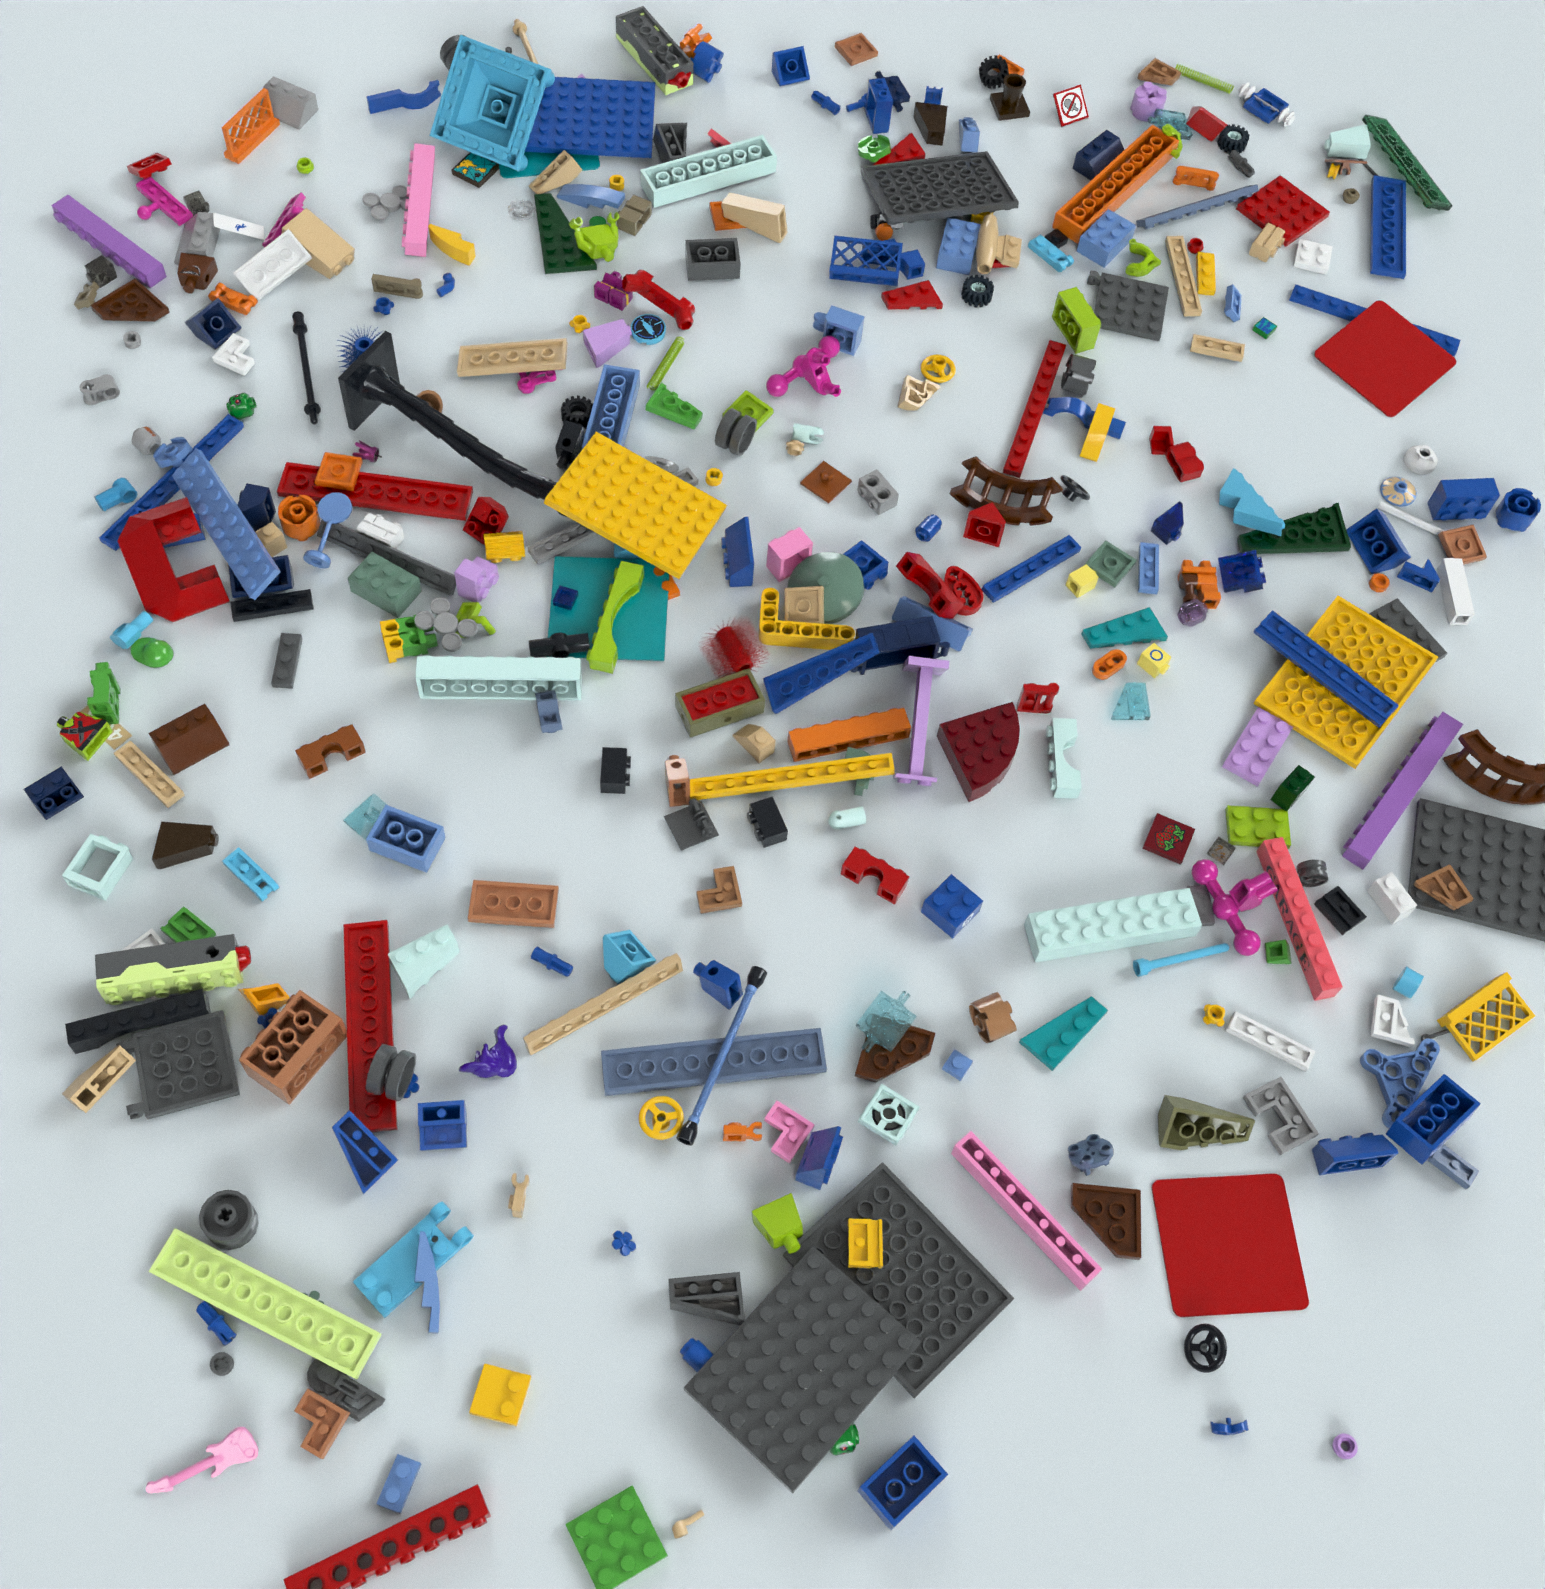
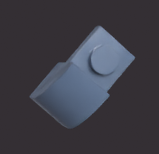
(548, 711)

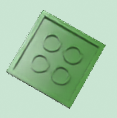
(616, 1540)

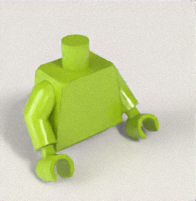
(597, 240)

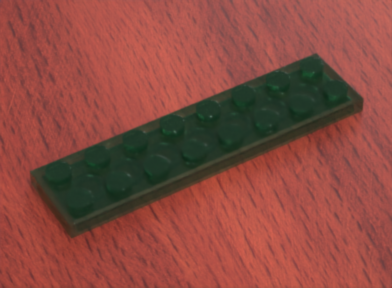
(1407, 163)

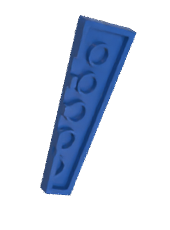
(808, 676)

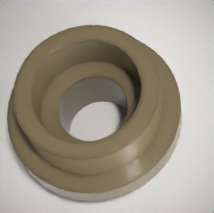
(1350, 195)

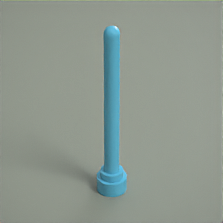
(1142, 966)

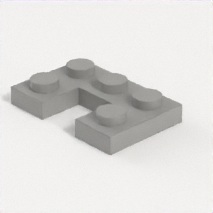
(1297, 1126)

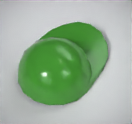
(152, 652)

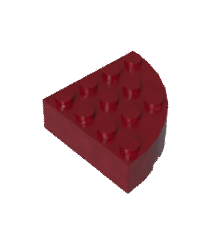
(981, 747)

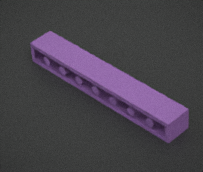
(109, 241)

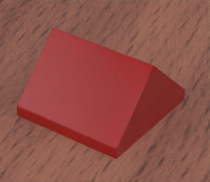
(1205, 122)
(985, 525)

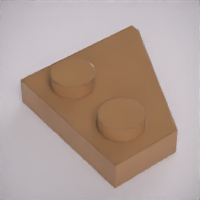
(1159, 72)
(1445, 887)

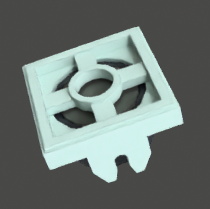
(888, 1115)

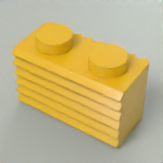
(504, 545)

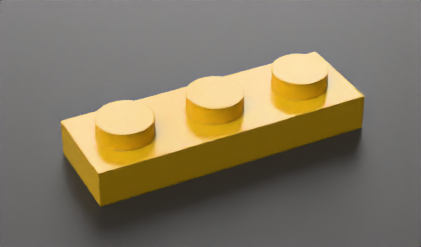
(1205, 273)

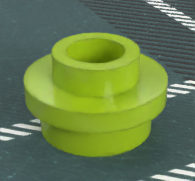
(305, 165)

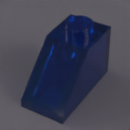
(1169, 524)

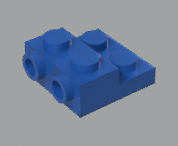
(869, 562)

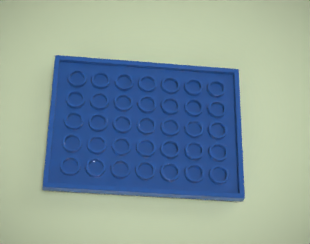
(595, 118)

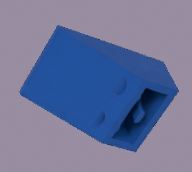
(819, 1157)

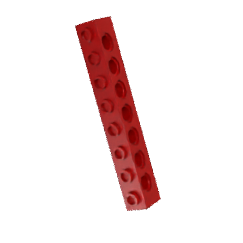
(398, 1534)

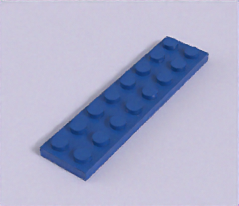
(1388, 227)

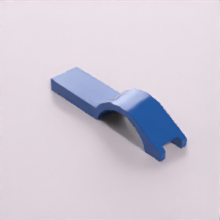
(397, 98)
(1083, 411)

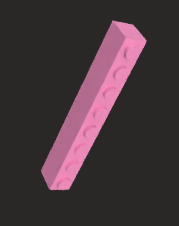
(419, 200)
(1026, 1211)

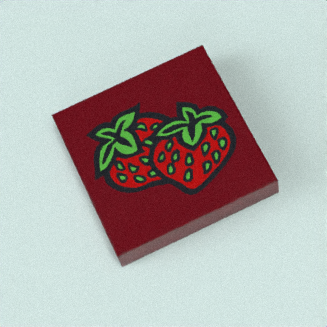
(1168, 838)

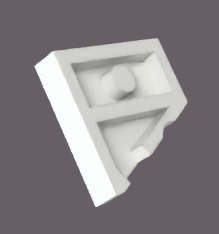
(1389, 1022)

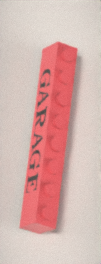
(1299, 920)

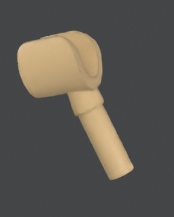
(679, 1528)

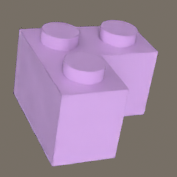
(475, 578)

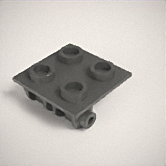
(691, 825)

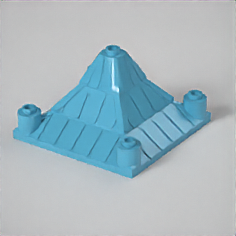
(490, 102)

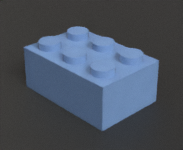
(1106, 238)
(958, 246)
(406, 838)

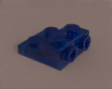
(1242, 572)

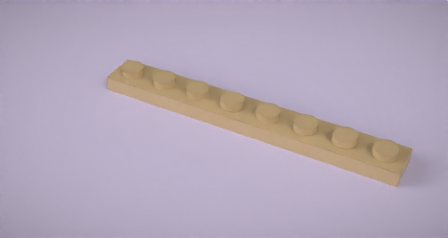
(602, 1004)

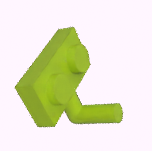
(471, 610)

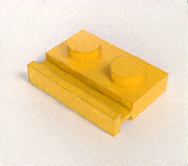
(865, 1243)

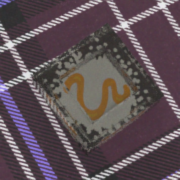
(1221, 850)

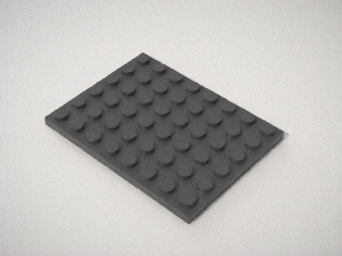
(938, 187)
(1494, 859)
(925, 1276)
(802, 1368)

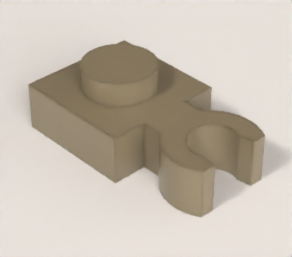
(86, 297)

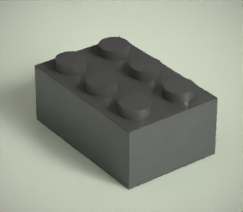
(712, 259)

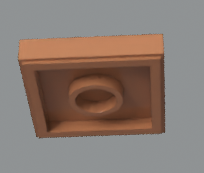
(856, 49)
(1463, 544)

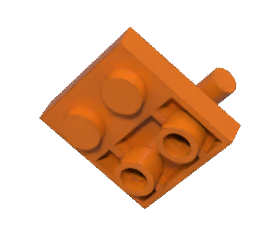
(692, 40)

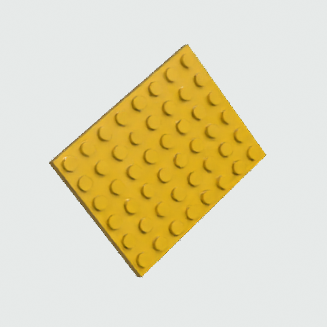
(636, 505)
(1369, 649)

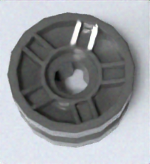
(1312, 873)

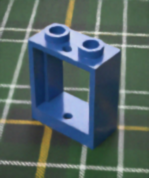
(878, 106)

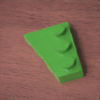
(673, 408)

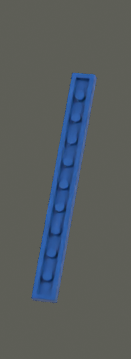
(1350, 311)
(167, 486)

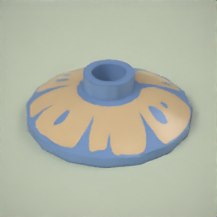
(1398, 491)

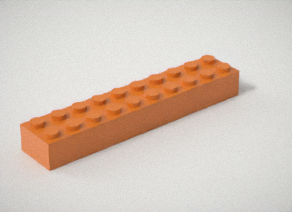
(1115, 182)

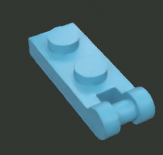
(1050, 253)
(250, 873)

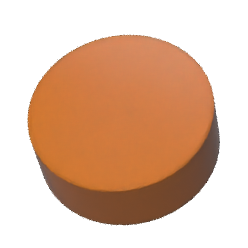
(884, 231)
(1379, 582)

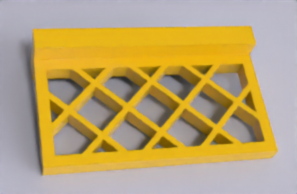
(1479, 999)

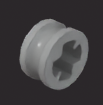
(132, 335)

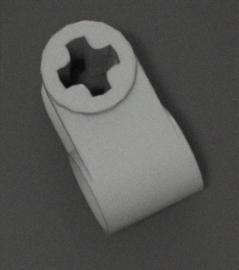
(102, 389)

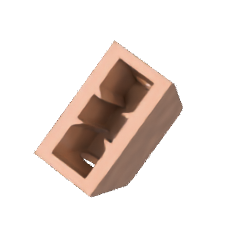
(675, 773)

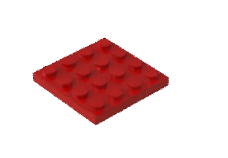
(1284, 207)

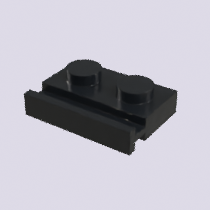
(1340, 910)

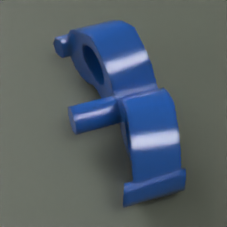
(1229, 1429)

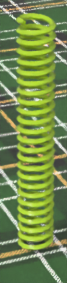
(1206, 82)
(664, 361)

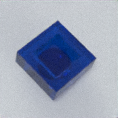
(565, 597)

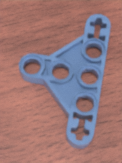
(1405, 1068)

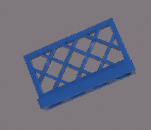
(862, 274)

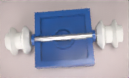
(1266, 105)

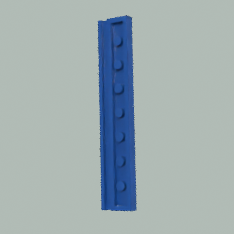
(1326, 669)

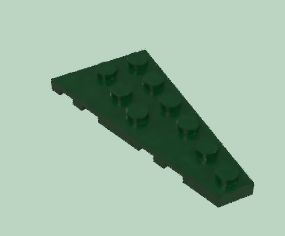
(558, 239)

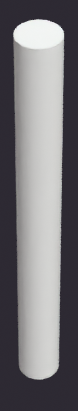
(1409, 518)

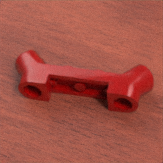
(679, 309)

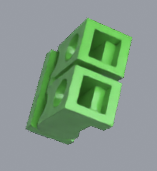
(105, 699)

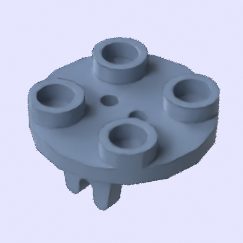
(1090, 1153)

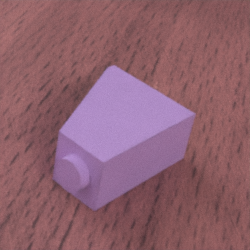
(606, 340)

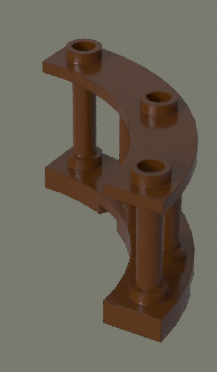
(1013, 515)
(1532, 776)

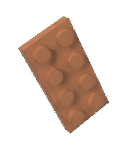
(513, 903)

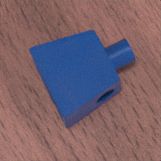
(719, 982)

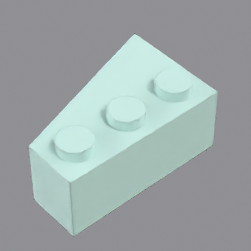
(423, 958)

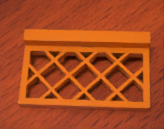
(256, 131)

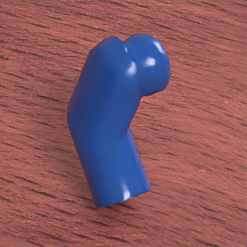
(449, 284)

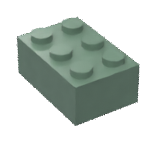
(384, 584)

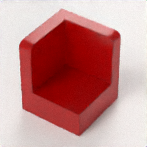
(1160, 439)

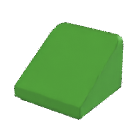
(1278, 952)

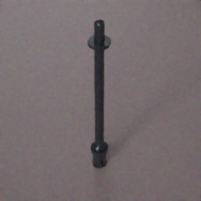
(300, 329)

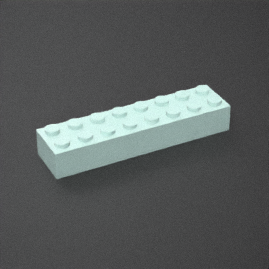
(708, 171)
(497, 677)
(1112, 924)

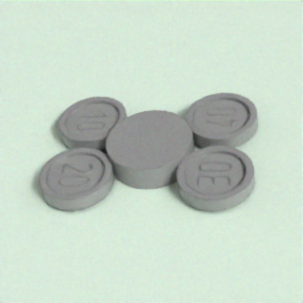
(388, 202)
(446, 624)

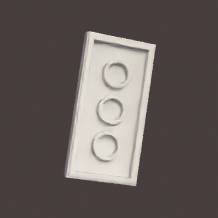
(272, 265)

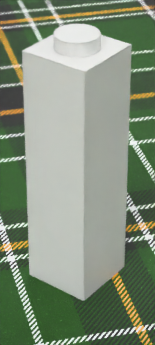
(1455, 591)

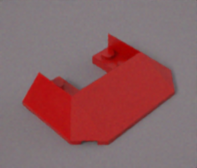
(153, 575)

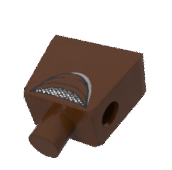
(196, 271)

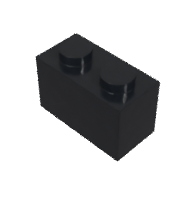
(614, 770)
(767, 822)

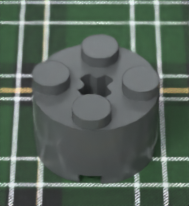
(1078, 374)

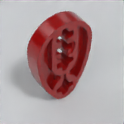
(964, 582)

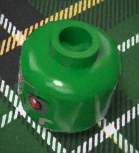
(241, 406)
(847, 1442)

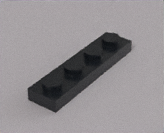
(272, 605)

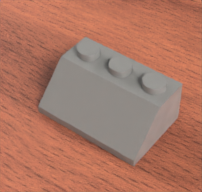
(290, 103)
(198, 236)

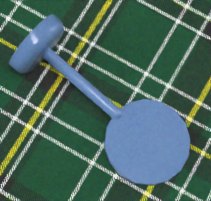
(333, 510)

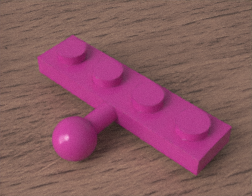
(161, 200)
(291, 210)

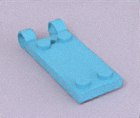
(393, 1274)

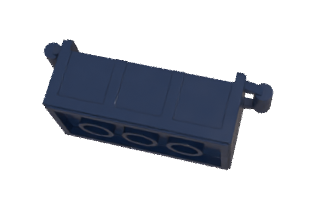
(900, 640)

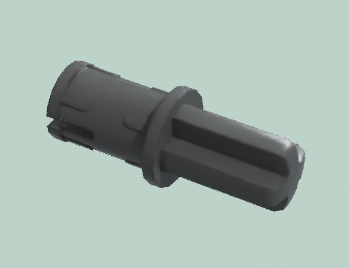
(1241, 163)

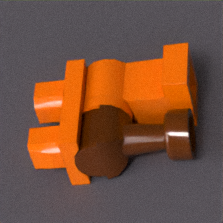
(1201, 579)

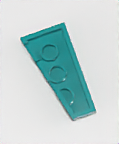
(1130, 628)
(1061, 1035)

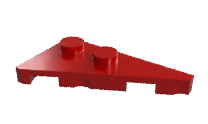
(905, 150)

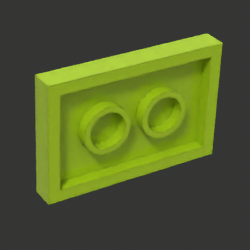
(1255, 824)

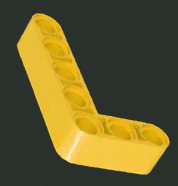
(797, 630)

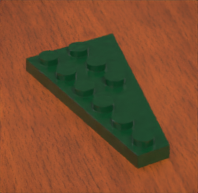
(1302, 534)

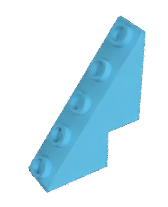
(1249, 506)

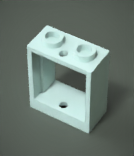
(106, 885)

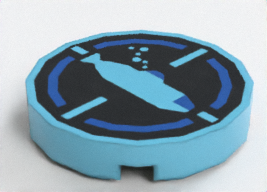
(648, 329)

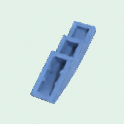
(587, 195)
(427, 1274)

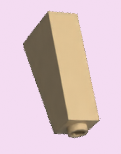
(757, 215)

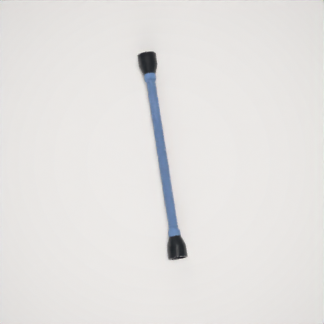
(688, 1132)

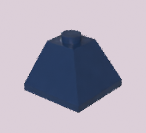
(213, 324)

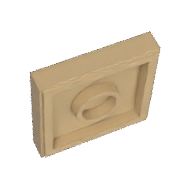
(804, 604)

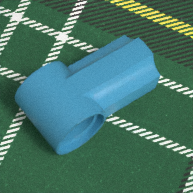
(120, 492)

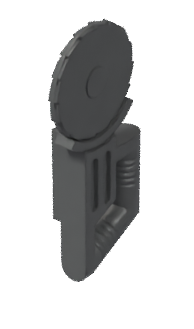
(330, 1380)

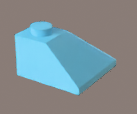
(625, 955)

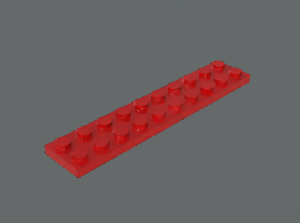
(384, 492)
(368, 1018)

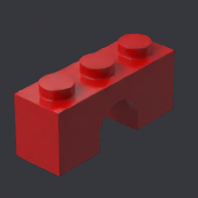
(862, 864)

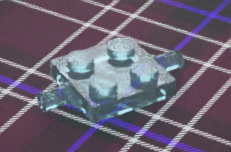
(1175, 119)
(885, 1021)

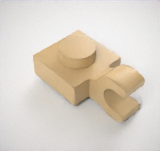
(517, 1201)

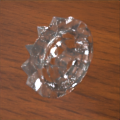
(525, 214)

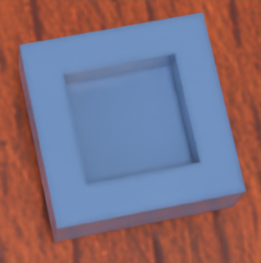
(957, 1065)

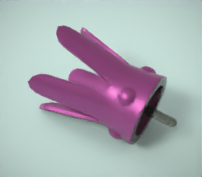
(367, 452)

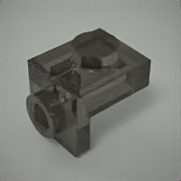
(196, 203)

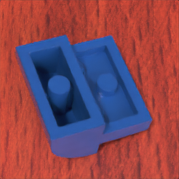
(442, 1125)

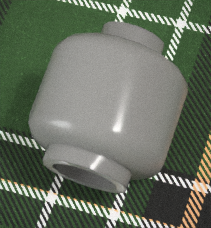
(146, 440)

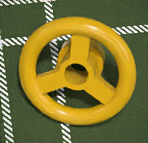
(938, 364)
(661, 1126)

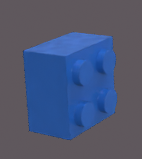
(952, 906)

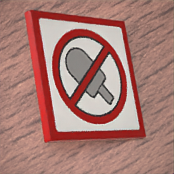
(1070, 105)

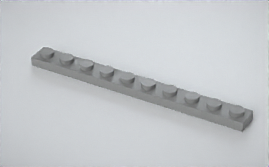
(578, 533)

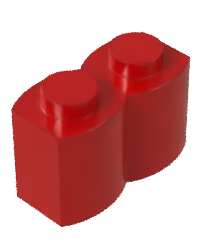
(1184, 461)

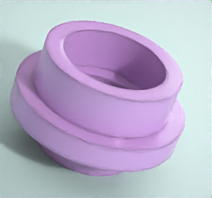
(1349, 1441)

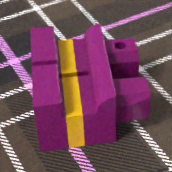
(611, 291)

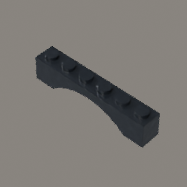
(100, 1029)

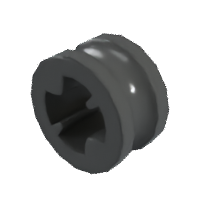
(221, 1372)

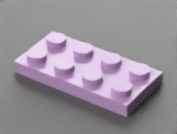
(1257, 746)

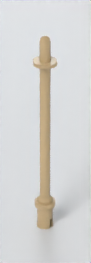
(520, 29)

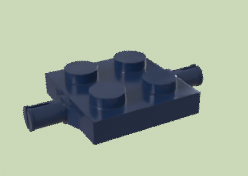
(897, 90)

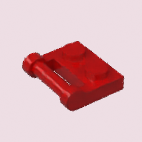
(1031, 696)

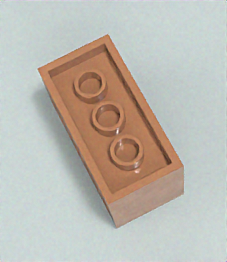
(293, 1046)

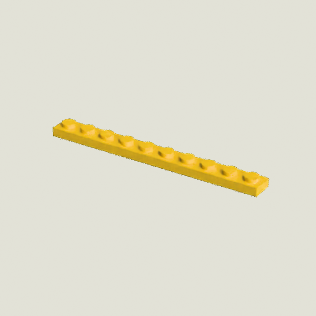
(792, 776)

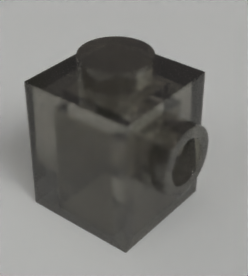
(100, 271)

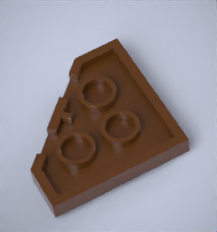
(130, 303)
(882, 1063)
(1111, 1215)

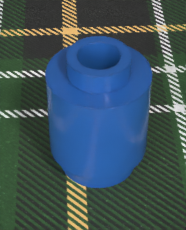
(928, 528)
(695, 1354)

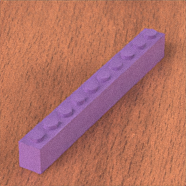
(1402, 790)

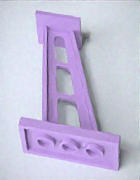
(925, 668)

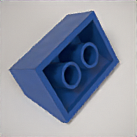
(1378, 542)
(738, 554)
(1353, 1153)

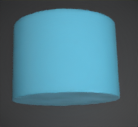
(1408, 982)

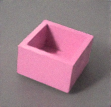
(787, 553)

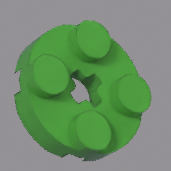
(874, 148)

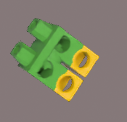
(405, 639)

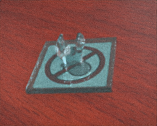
(365, 815)

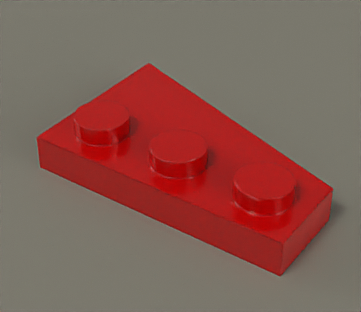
(913, 295)

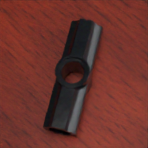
(559, 645)

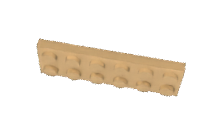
(512, 357)

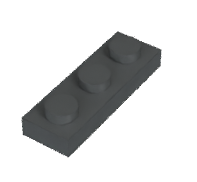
(286, 660)

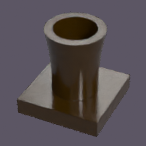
(1010, 102)

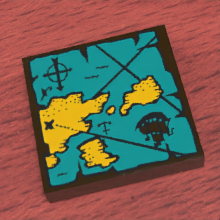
(475, 169)

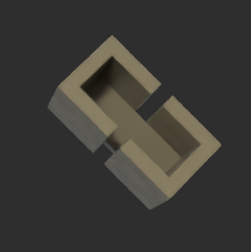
(633, 212)

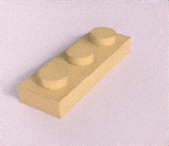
(1217, 348)

